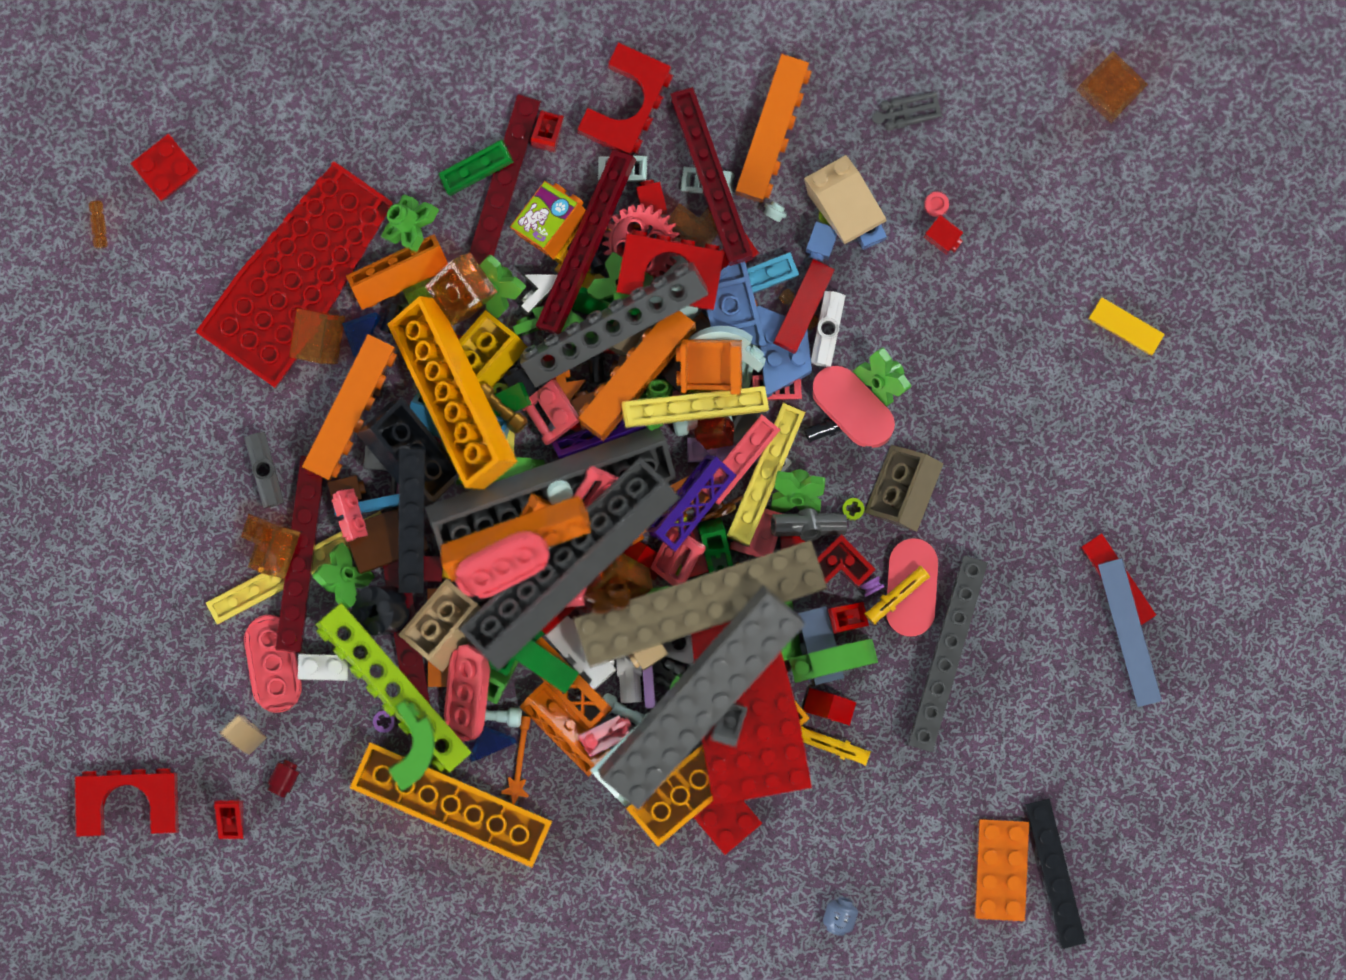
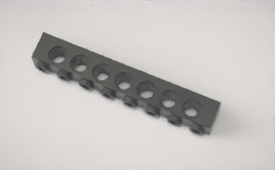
(607, 336)
(947, 654)

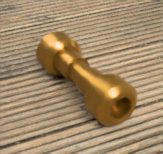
(515, 421)

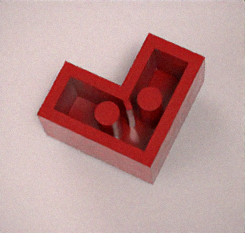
(844, 558)

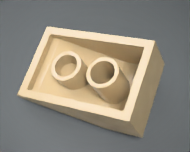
(844, 199)

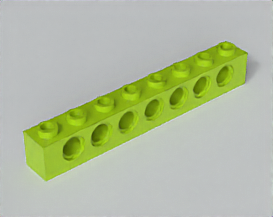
(374, 655)

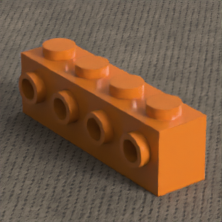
(396, 272)

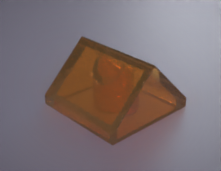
(317, 336)

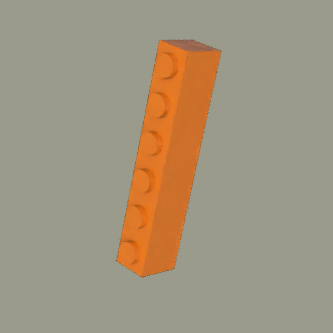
(772, 128)
(633, 377)
(349, 406)
(552, 523)

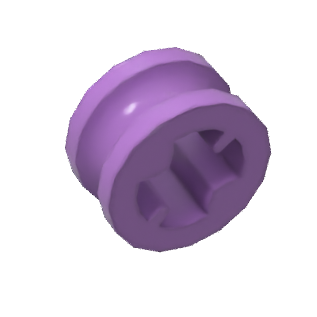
(872, 586)
(381, 728)

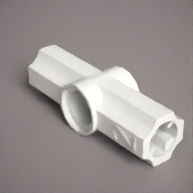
(825, 344)
(629, 680)

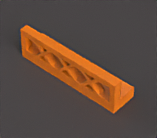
(586, 689)
(561, 726)

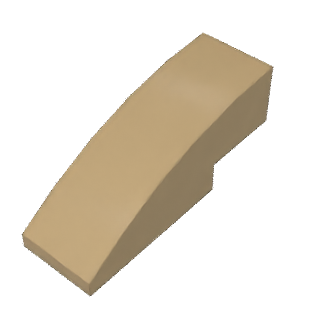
(243, 734)

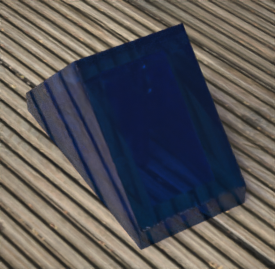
(358, 329)
(490, 742)

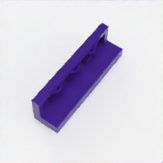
(579, 443)
(689, 492)

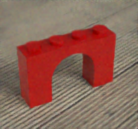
(626, 134)
(641, 250)
(93, 791)

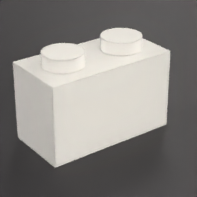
(323, 668)

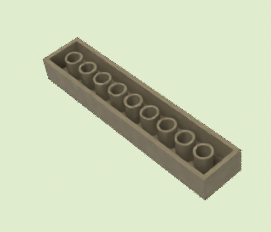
(698, 604)

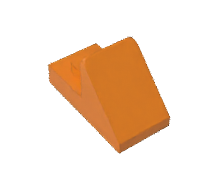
(569, 388)

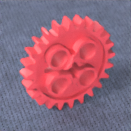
(624, 224)

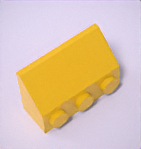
(491, 348)

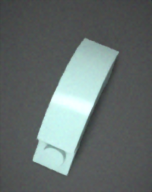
(751, 355)

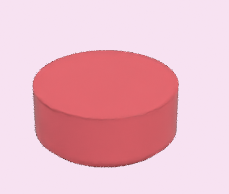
(936, 204)

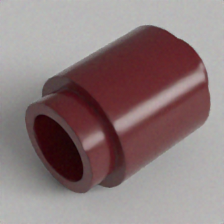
(283, 778)

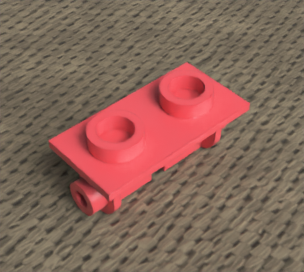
(346, 504)
(605, 735)

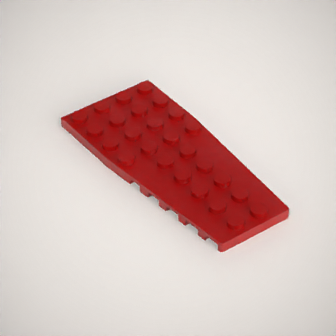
(295, 269)
(770, 744)

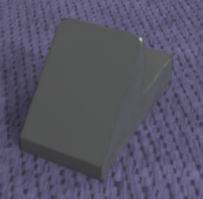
(730, 725)

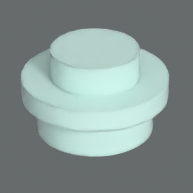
(774, 211)

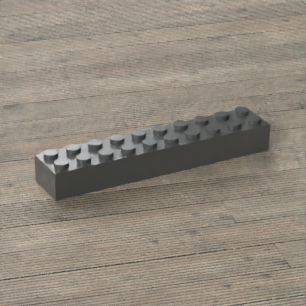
(509, 496)
(615, 523)
(700, 697)

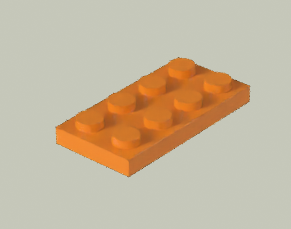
(1001, 870)

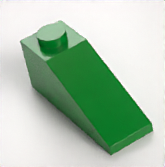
(717, 549)

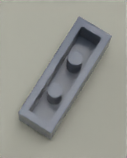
(818, 636)

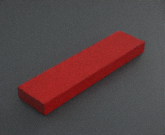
(803, 306)
(1099, 552)

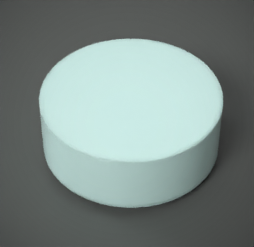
(559, 491)

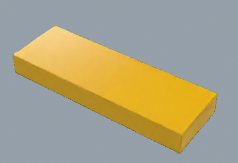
(1126, 326)

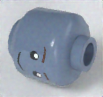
(840, 916)

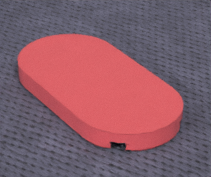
(853, 406)
(502, 565)
(917, 610)
(271, 671)
(467, 692)

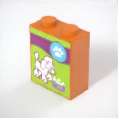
(549, 219)

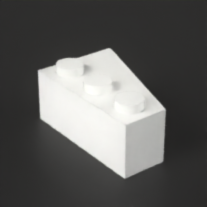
(567, 641)

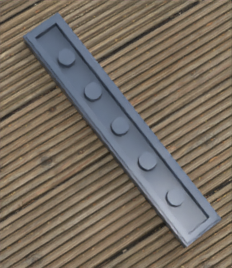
(1130, 632)

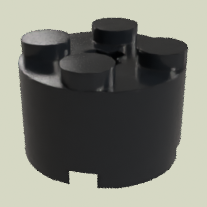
(380, 610)

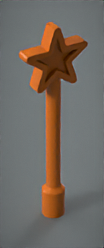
(516, 786)

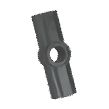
(268, 485)
(808, 524)

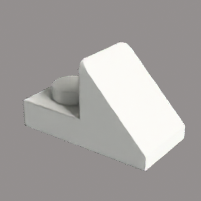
(543, 284)

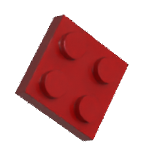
(165, 167)
(727, 823)

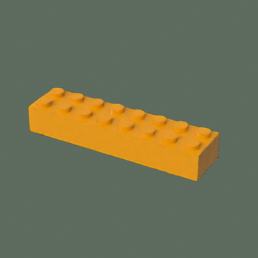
(452, 393)
(680, 796)
(454, 807)

